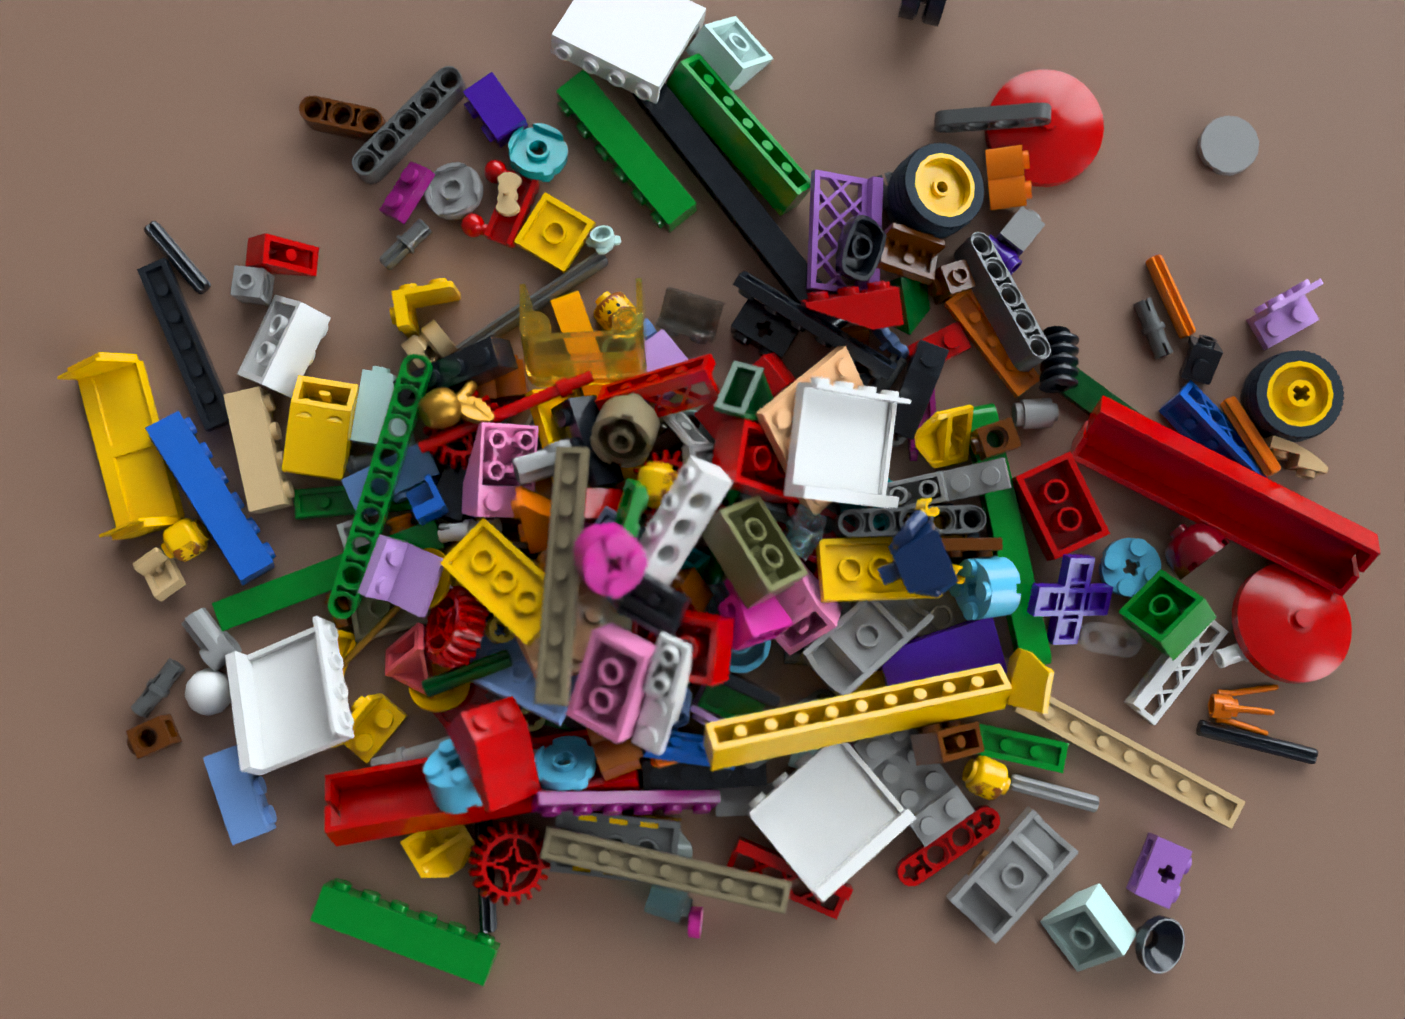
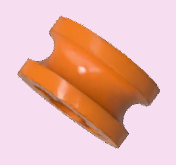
(400, 523)

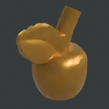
(445, 408)

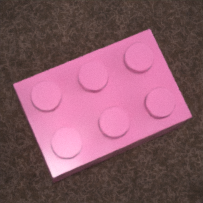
(612, 682)

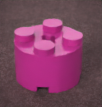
(621, 571)

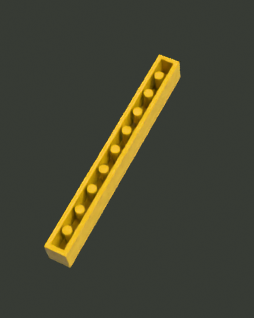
(855, 716)

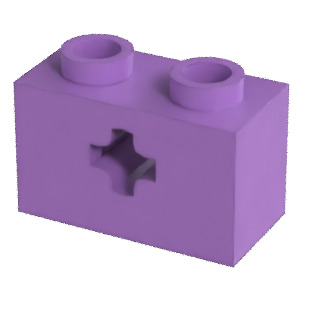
(1145, 878)

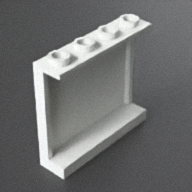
(628, 40)
(842, 443)
(289, 699)
(828, 817)

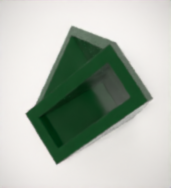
(914, 302)
(744, 391)

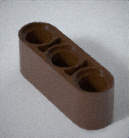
(333, 111)

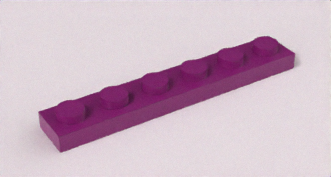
(614, 802)

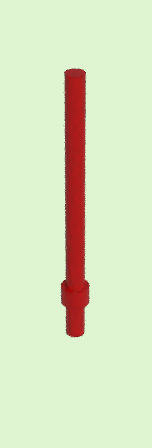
(562, 387)

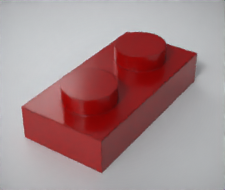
(950, 338)

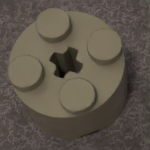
(625, 431)

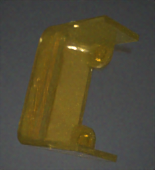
(607, 353)

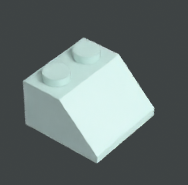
(730, 51)
(1089, 928)

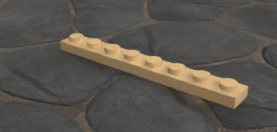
(1138, 761)

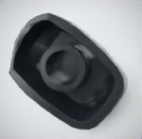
(859, 248)

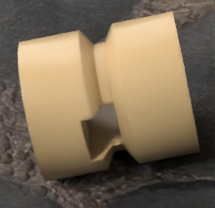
(430, 335)

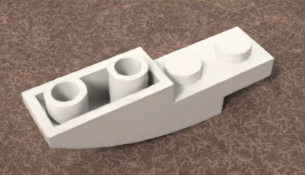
(664, 692)

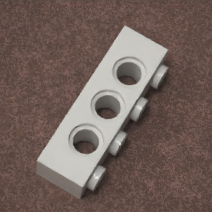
(683, 517)

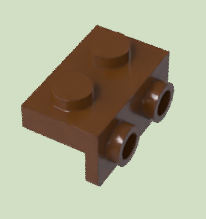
(911, 253)

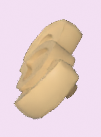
(508, 195)

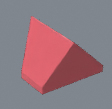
(407, 659)

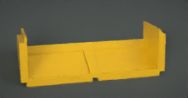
(134, 473)

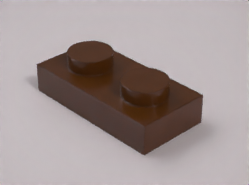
(981, 546)

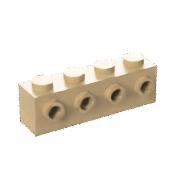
(258, 449)

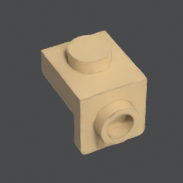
(160, 573)

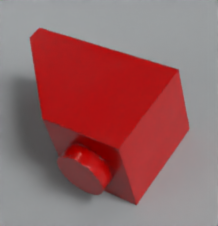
(282, 255)

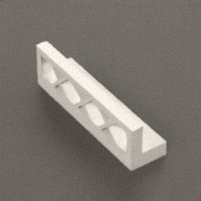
(1161, 670)

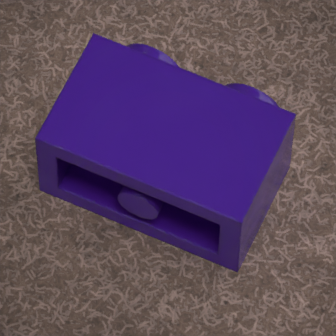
(494, 108)

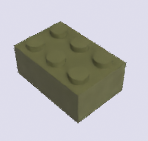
(753, 551)

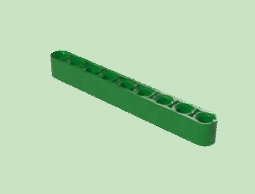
(379, 469)
(1005, 523)

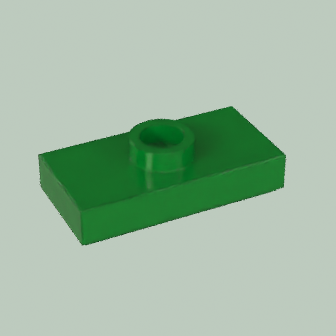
(728, 702)

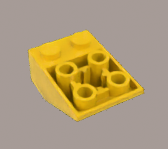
(320, 427)

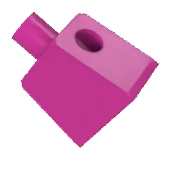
(754, 624)

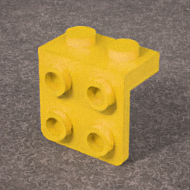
(413, 296)

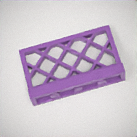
(868, 203)

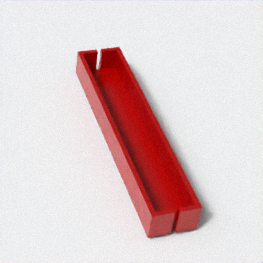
(1224, 495)
(398, 801)

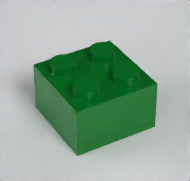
(1167, 614)

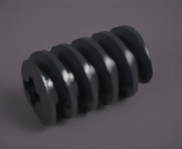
(1059, 368)

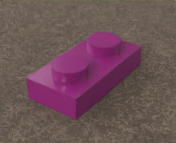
(407, 192)

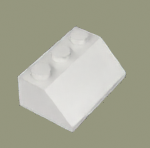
(284, 345)

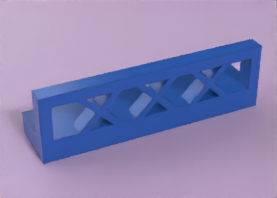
(1196, 423)

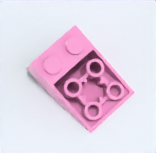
(490, 472)
(809, 616)

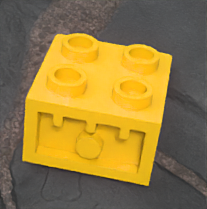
(373, 725)

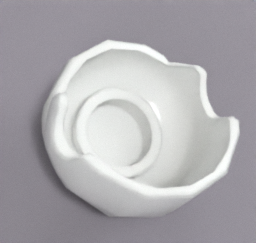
(208, 692)

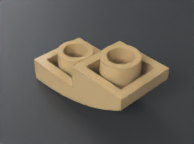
(1298, 458)

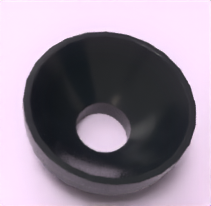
(1165, 946)

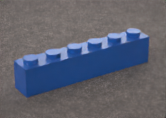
(211, 498)

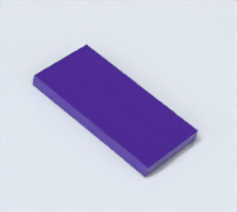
(946, 652)

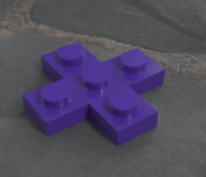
(1070, 599)

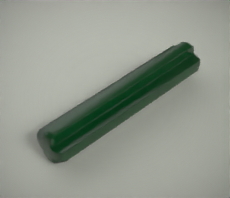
(467, 673)

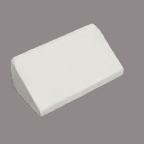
(684, 429)

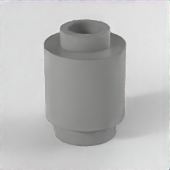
(1034, 413)

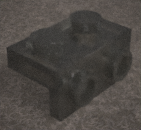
(690, 315)

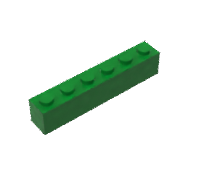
(739, 134)
(626, 151)
(406, 931)

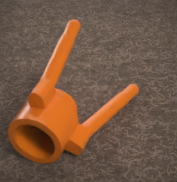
(1223, 707)

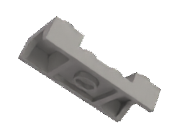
(864, 642)
(921, 789)
(1012, 875)

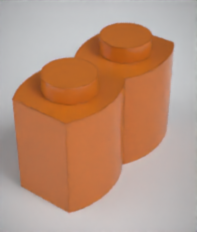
(1007, 178)

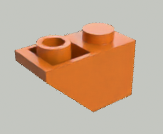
(535, 518)

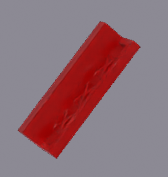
(668, 379)
(775, 860)

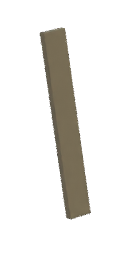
(561, 577)
(666, 869)

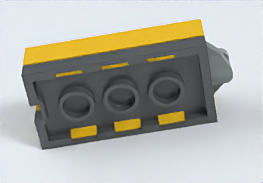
(646, 831)

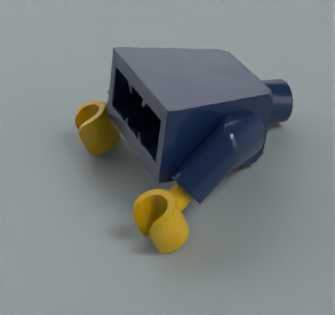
(921, 556)

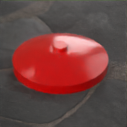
(1066, 144)
(1290, 625)

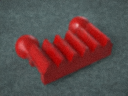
(502, 228)

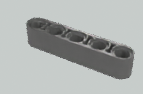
(412, 110)
(1003, 303)
(894, 517)

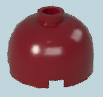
(1192, 547)

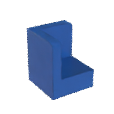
(427, 502)

